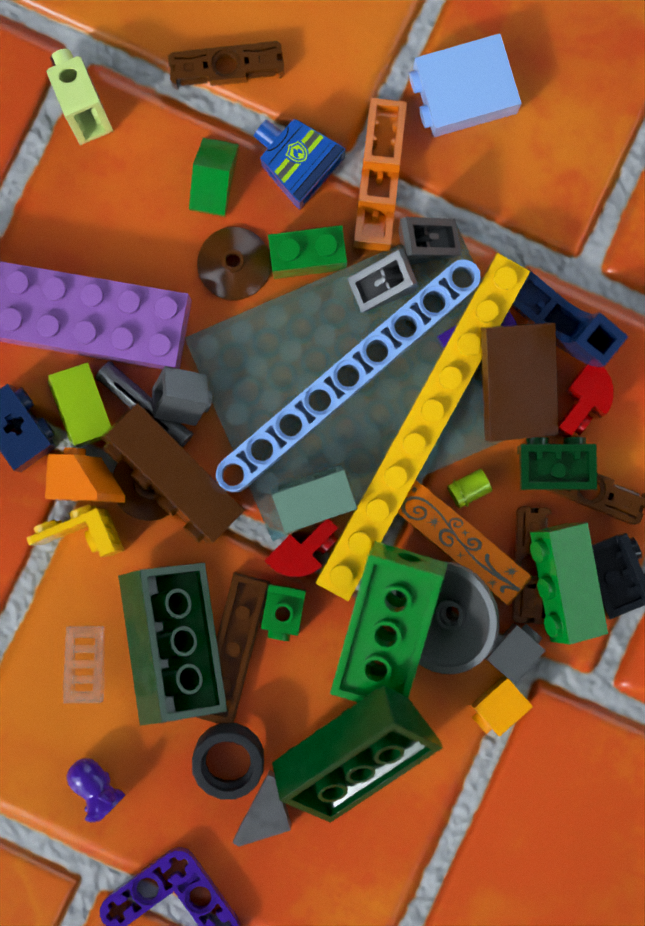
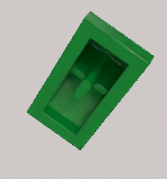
(212, 176)

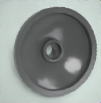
(462, 642)

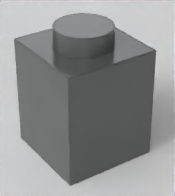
(180, 396)
(516, 651)

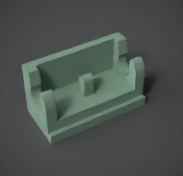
(313, 498)

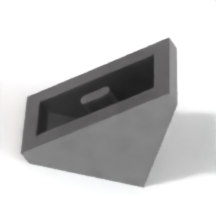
(383, 281)
(265, 816)

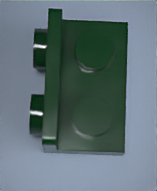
(557, 465)

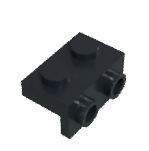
(619, 574)

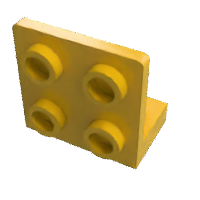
(100, 536)

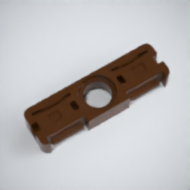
(252, 61)
(612, 500)
(528, 604)

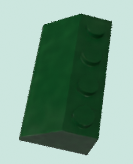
(172, 643)
(355, 755)

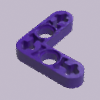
(182, 886)

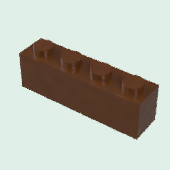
(171, 474)

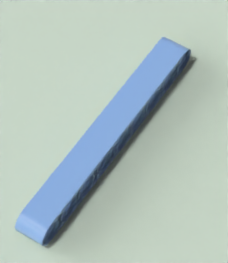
(358, 360)

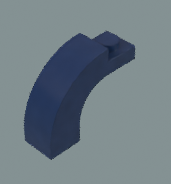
(578, 333)

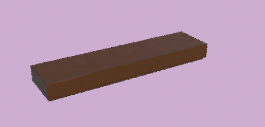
(237, 639)

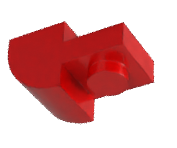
(593, 393)
(297, 559)

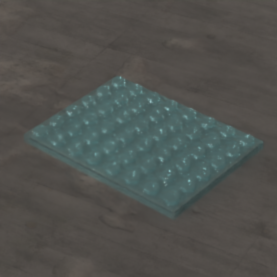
(283, 346)

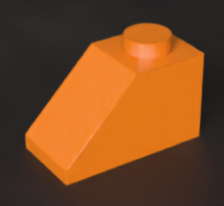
(80, 478)

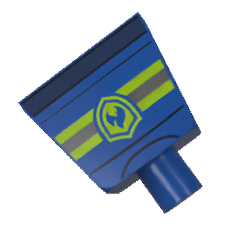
(298, 158)

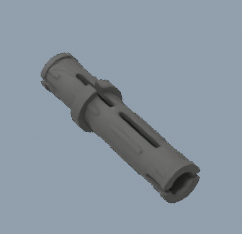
(132, 394)

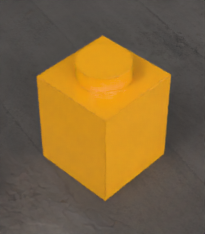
(500, 707)

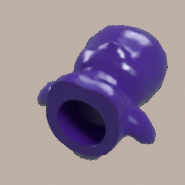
(94, 786)

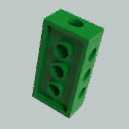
(375, 606)

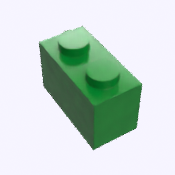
(307, 252)

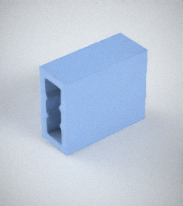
(465, 85)

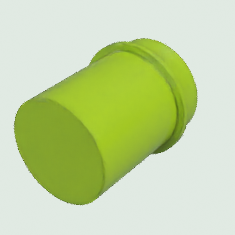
(469, 488)

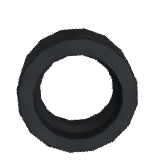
(228, 788)

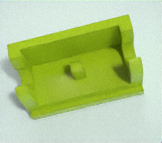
(79, 405)

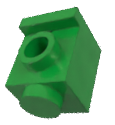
(286, 597)

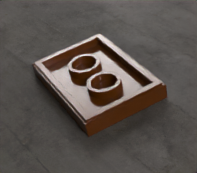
(519, 381)

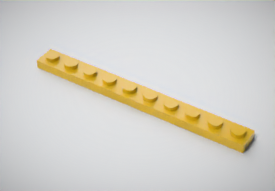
(421, 427)

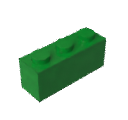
(568, 583)

